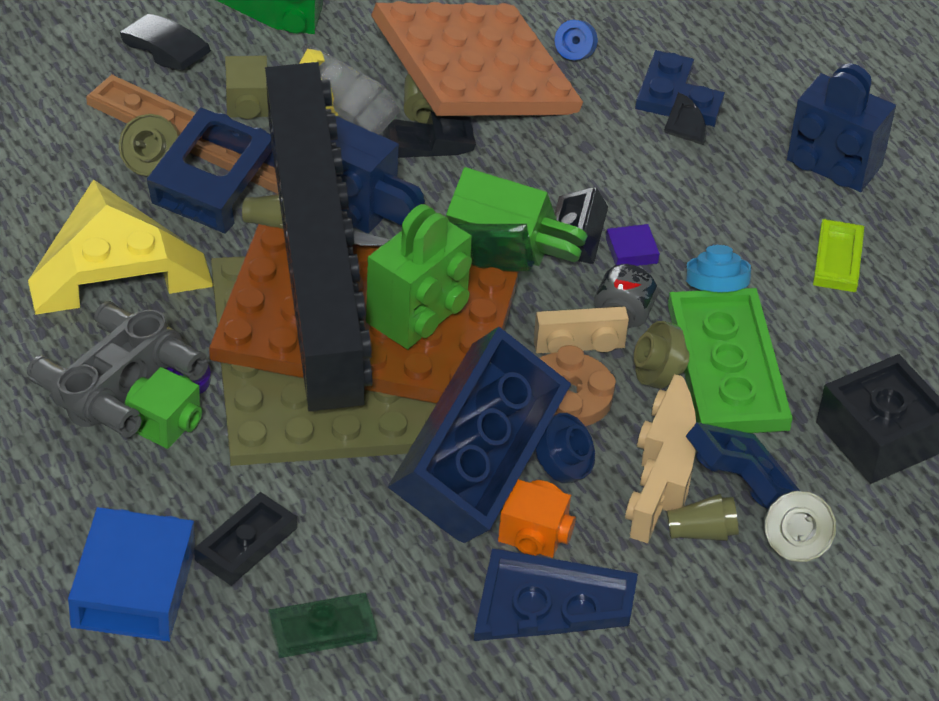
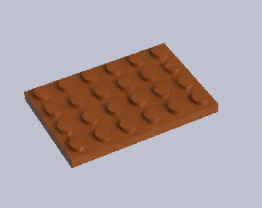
(262, 331)

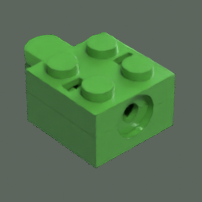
(494, 200)
(420, 269)

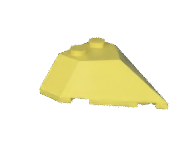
(109, 242)

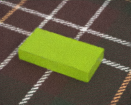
(838, 255)

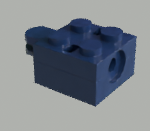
(841, 128)
(372, 178)

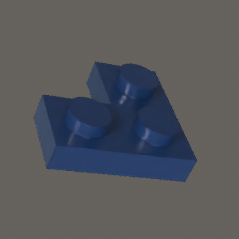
(668, 76)
(744, 455)

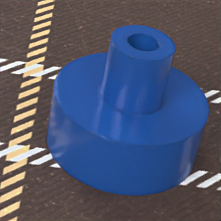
(576, 40)

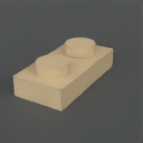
(586, 328)

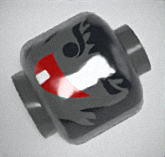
(630, 288)

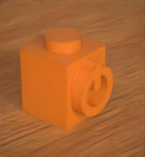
(539, 516)

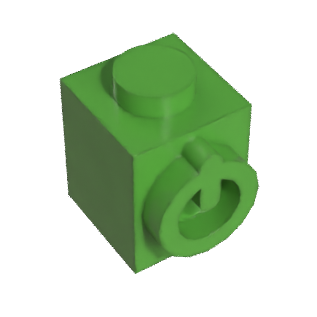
(166, 406)

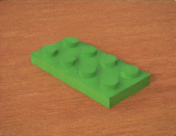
(731, 361)

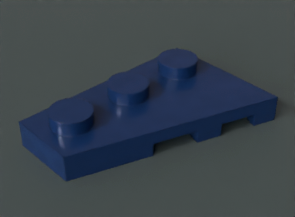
(550, 596)

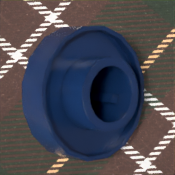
(566, 449)

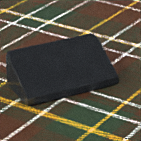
(588, 212)

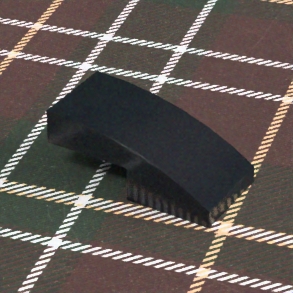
(167, 40)
(436, 138)

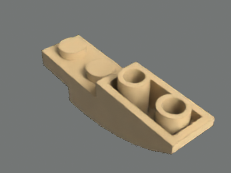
(666, 459)

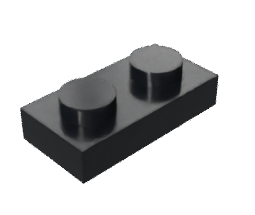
(245, 538)

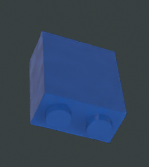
(132, 574)

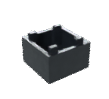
(882, 418)

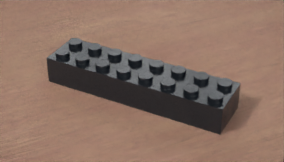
(316, 236)

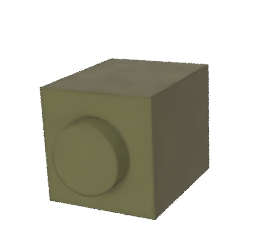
(246, 86)

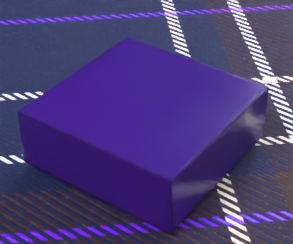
(632, 245)

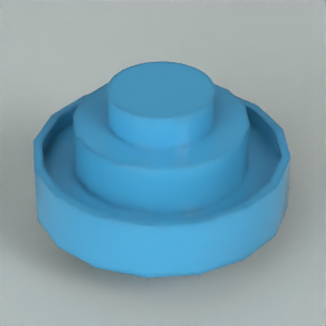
(718, 270)

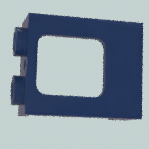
(197, 192)

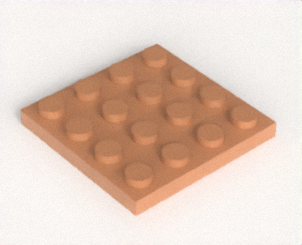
(476, 59)

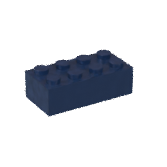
(480, 436)

